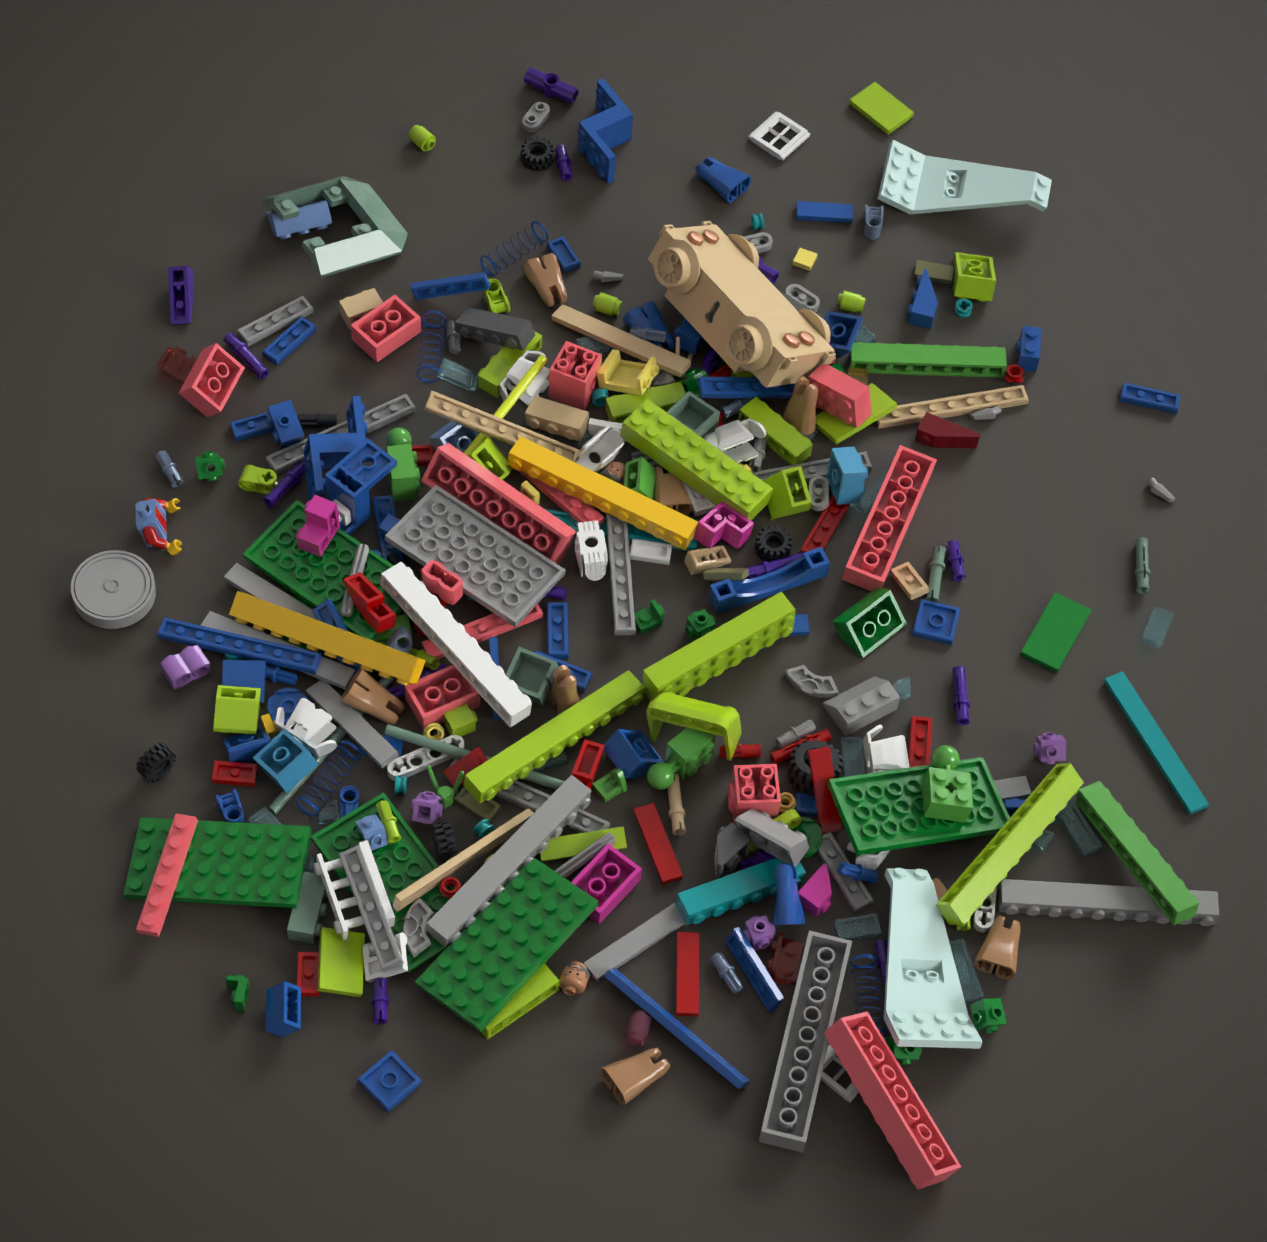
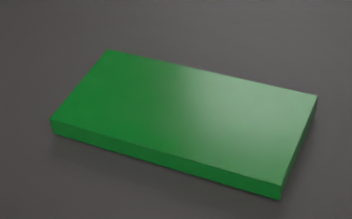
(1055, 632)

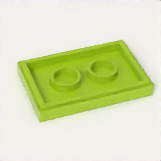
(881, 108)
(341, 963)

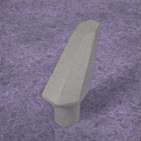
(607, 276)
(987, 413)
(1160, 490)

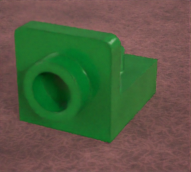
(649, 617)
(240, 990)

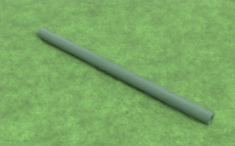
(337, 736)
(460, 753)

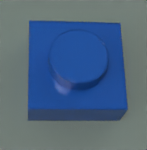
(1012, 805)

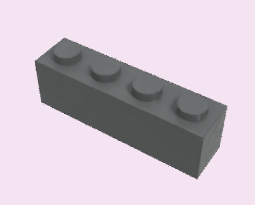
(495, 328)

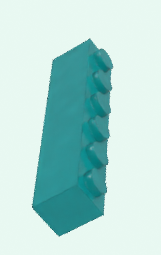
(731, 891)

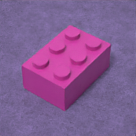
(608, 880)

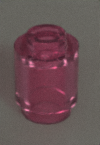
(638, 1028)

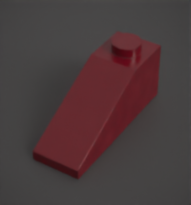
(944, 434)

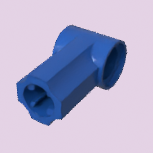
(348, 806)

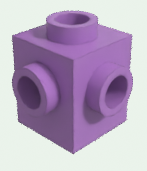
(1050, 748)
(426, 807)
(759, 932)

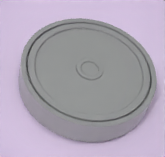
(113, 589)

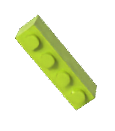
(499, 365)
(622, 406)
(780, 435)
(534, 992)

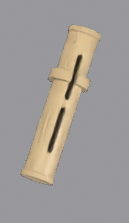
(676, 810)

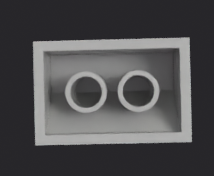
(862, 704)
(773, 836)

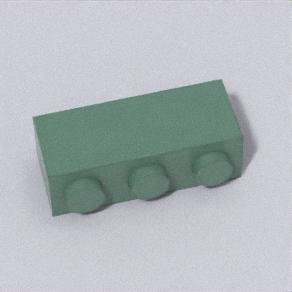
(305, 919)

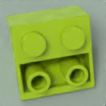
(491, 458)
(789, 493)
(237, 709)

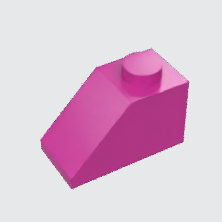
(817, 892)

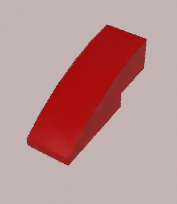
(370, 602)
(588, 762)

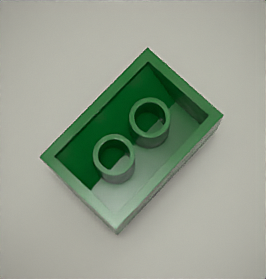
(870, 621)

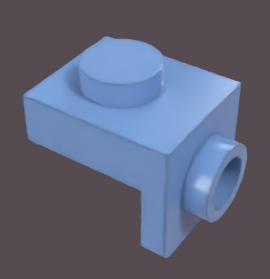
(373, 831)

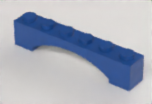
(732, 594)

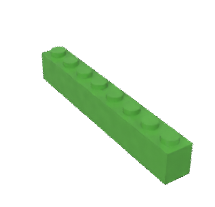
(929, 359)
(1137, 853)

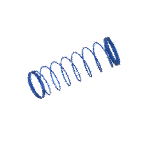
(493, 263)
(435, 326)
(349, 755)
(868, 966)

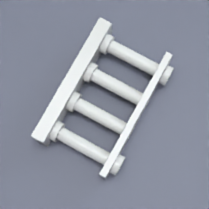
(341, 925)

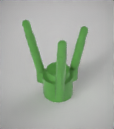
(447, 793)

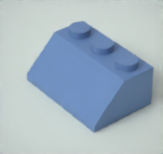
(310, 216)

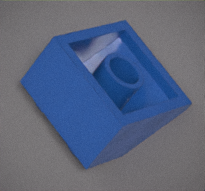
(631, 752)

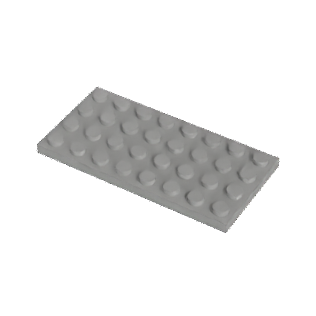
(489, 560)

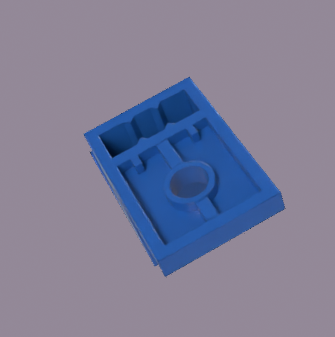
(605, 130)
(329, 449)
(351, 481)

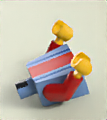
(152, 523)

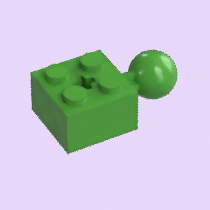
(406, 475)
(683, 757)
(945, 791)

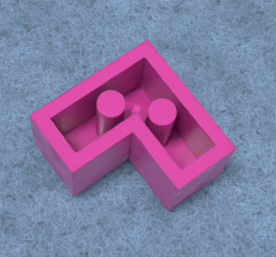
(723, 524)
(320, 525)

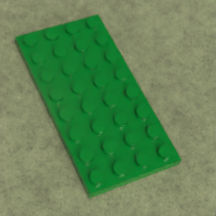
(313, 576)
(887, 808)
(225, 863)
(397, 864)
(506, 944)

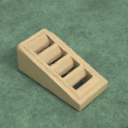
(694, 559)

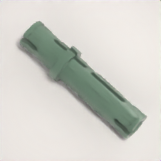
(936, 567)
(1142, 570)

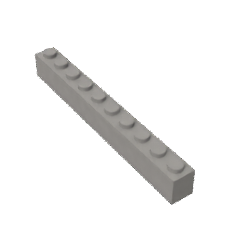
(508, 861)
(1095, 901)

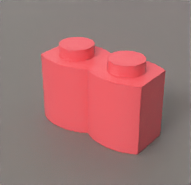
(442, 582)

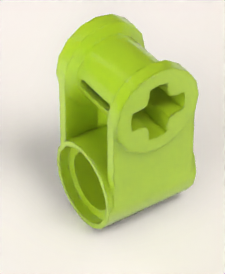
(495, 298)
(256, 479)

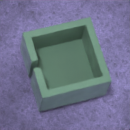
(695, 414)
(532, 674)

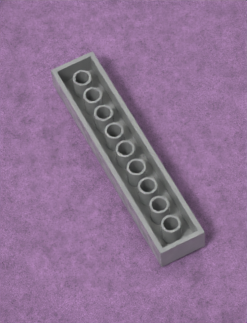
(804, 1042)

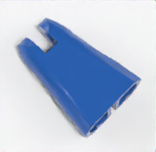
(724, 179)
(649, 317)
(788, 904)

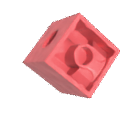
(574, 375)
(754, 788)

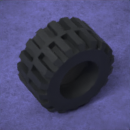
(799, 766)

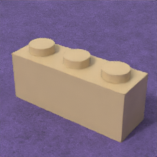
(557, 418)

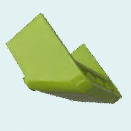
(695, 715)

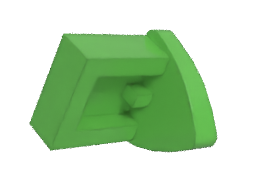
(610, 785)

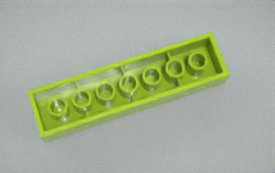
(694, 460)
(721, 648)

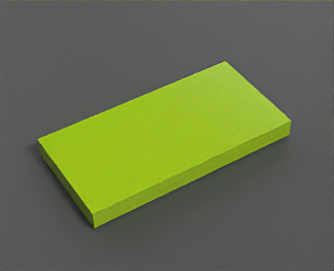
(838, 430)

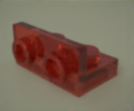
(176, 363)
(786, 960)

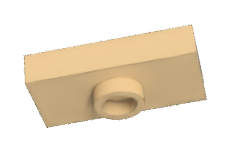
(909, 580)

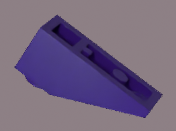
(181, 294)

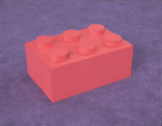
(386, 328)
(211, 380)
(841, 395)
(440, 694)

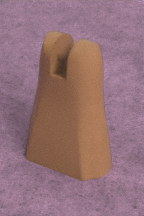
(546, 278)
(801, 406)
(671, 492)
(563, 689)
(370, 697)
(1000, 949)
(634, 1074)

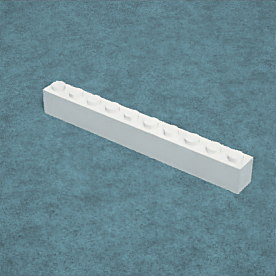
(456, 644)

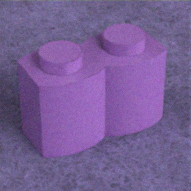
(185, 667)

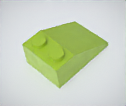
(973, 277)

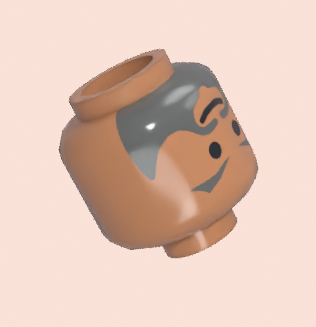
(614, 471)
(573, 978)

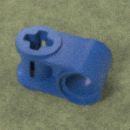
(230, 807)

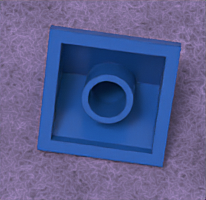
(843, 331)
(244, 747)

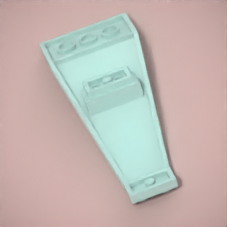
(938, 184)
(922, 982)

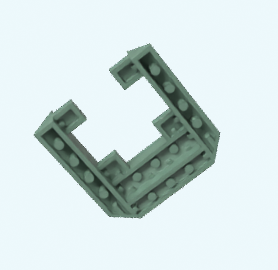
(373, 240)

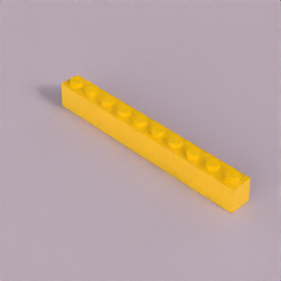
(602, 493)
(328, 638)

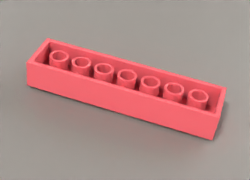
(498, 502)
(889, 519)
(892, 1100)

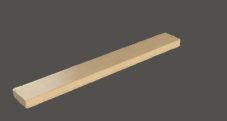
(620, 340)
(955, 405)
(492, 425)
(460, 861)

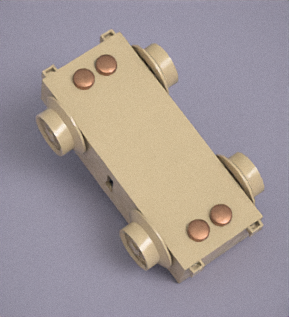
(736, 307)

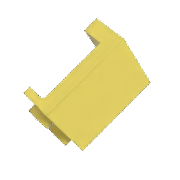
(626, 375)

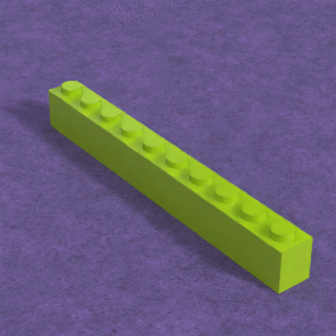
(553, 737)
(1009, 844)

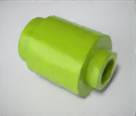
(422, 138)
(851, 302)
(607, 304)

